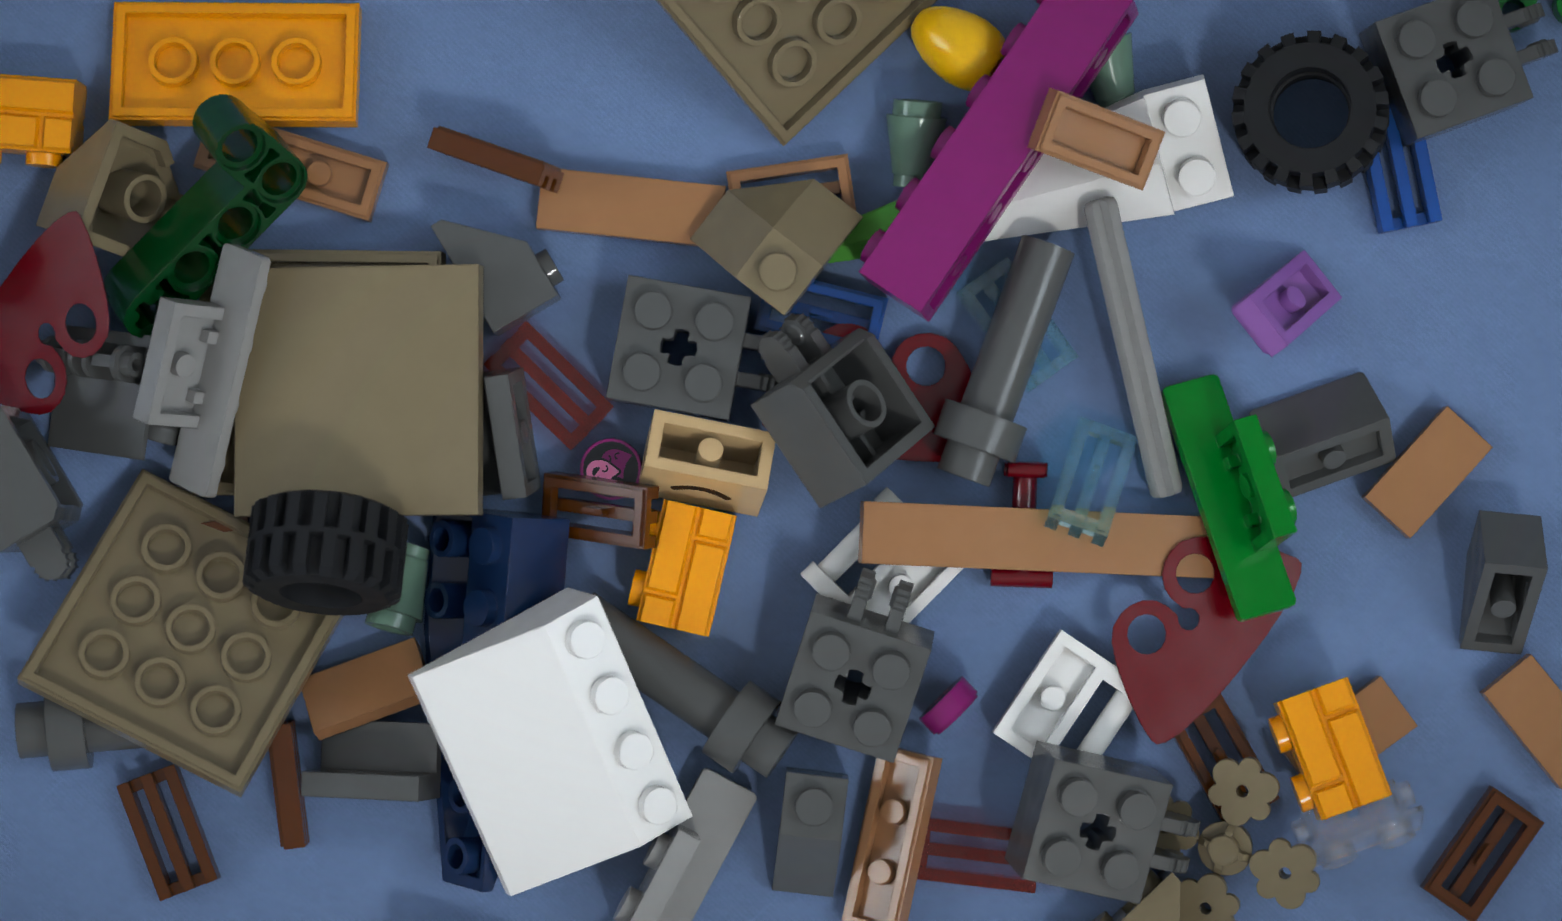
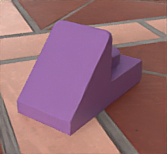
(1286, 304)

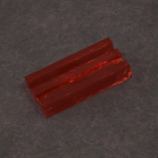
(586, 423)
(970, 853)

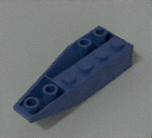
(477, 579)

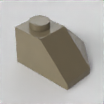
(116, 184)
(777, 237)

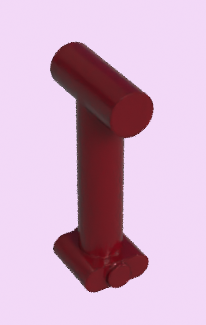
(1023, 496)

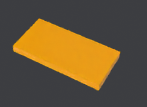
(277, 58)

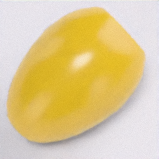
(957, 44)

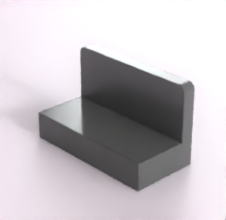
(1328, 433)
(508, 436)
(378, 764)

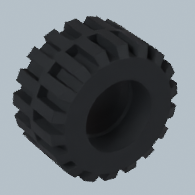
(1302, 60)
(325, 552)

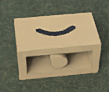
(707, 462)

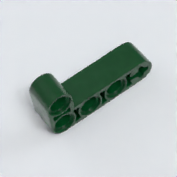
(230, 203)

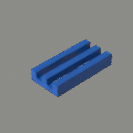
(1425, 182)
(874, 325)

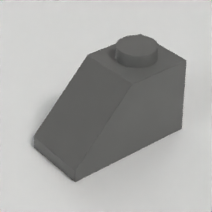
(514, 277)
(1502, 581)
(810, 831)

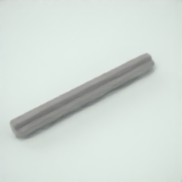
(1133, 347)

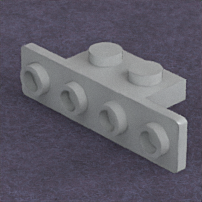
(200, 366)
(690, 854)

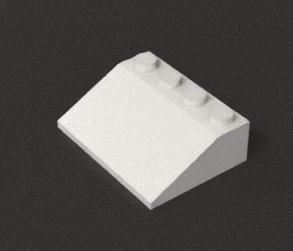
(550, 742)

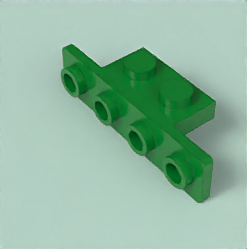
(1235, 493)

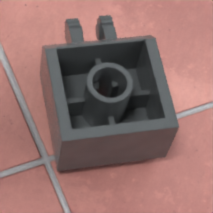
(1485, 62)
(704, 383)
(836, 407)
(35, 498)
(848, 637)
(1125, 813)

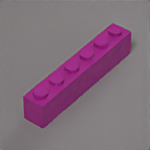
(987, 155)

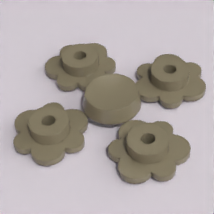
(1228, 847)

